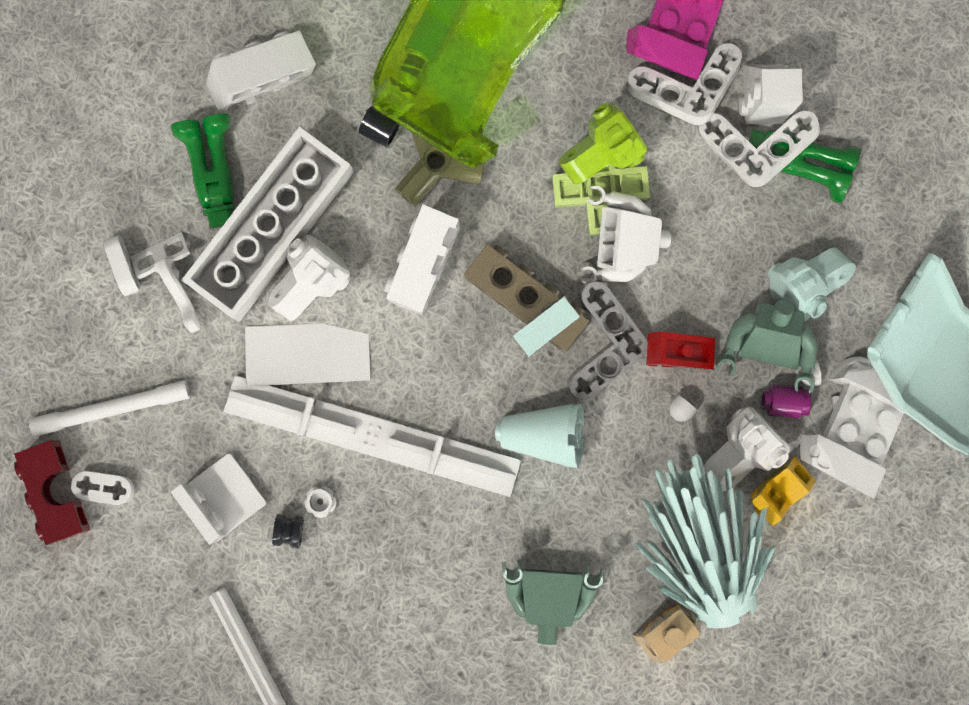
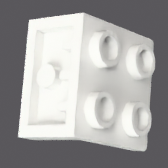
(219, 499)

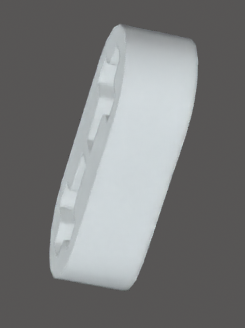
(121, 265)
(103, 480)

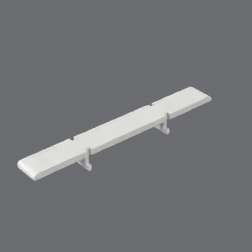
(373, 436)

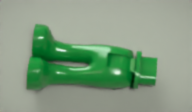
(835, 181)
(211, 186)

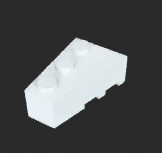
(258, 69)
(770, 93)
(422, 259)

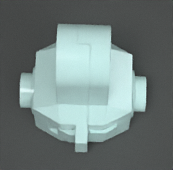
(810, 281)

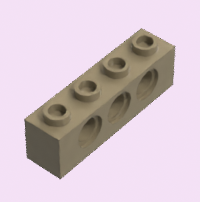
(496, 259)

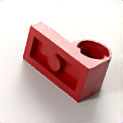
(680, 350)

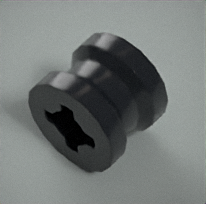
(288, 531)

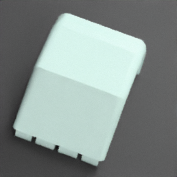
(926, 354)

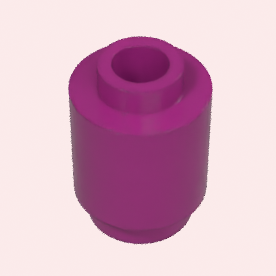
(786, 401)

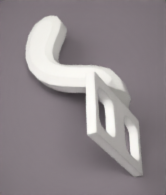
(165, 268)

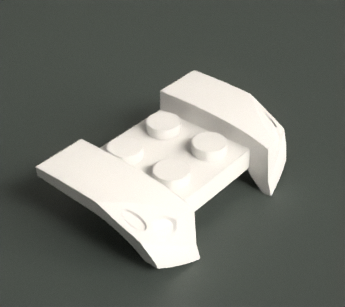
(857, 430)

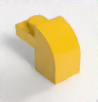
(782, 490)

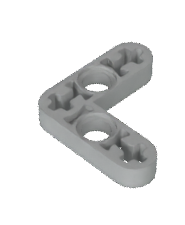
(615, 349)

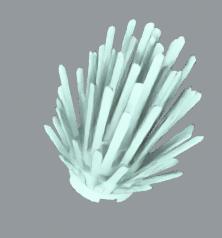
(716, 581)

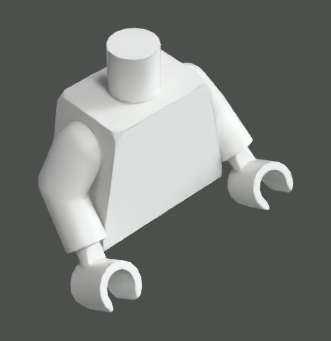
(627, 238)

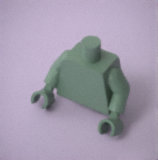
(775, 337)
(550, 597)

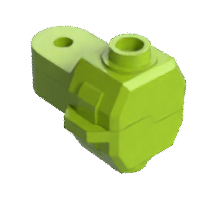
(609, 141)

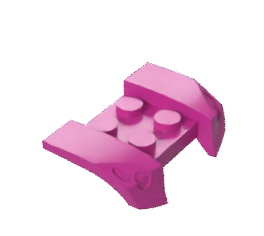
(676, 35)

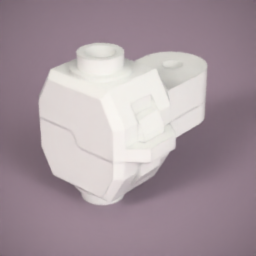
(313, 273)
(749, 446)

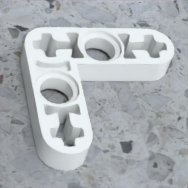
(688, 96)
(762, 155)

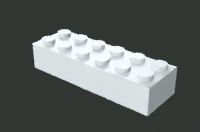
(266, 222)

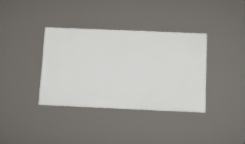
(305, 354)

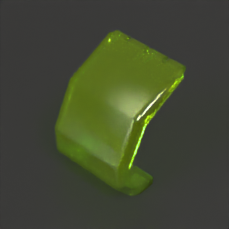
(453, 65)

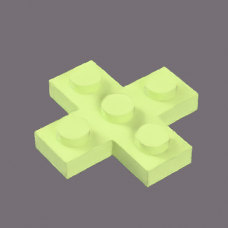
(627, 181)

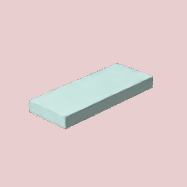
(546, 326)

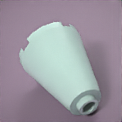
(545, 434)

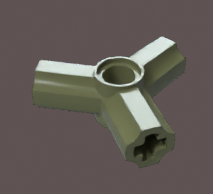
(423, 178)

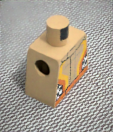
(668, 633)

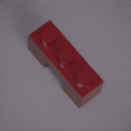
(37, 469)

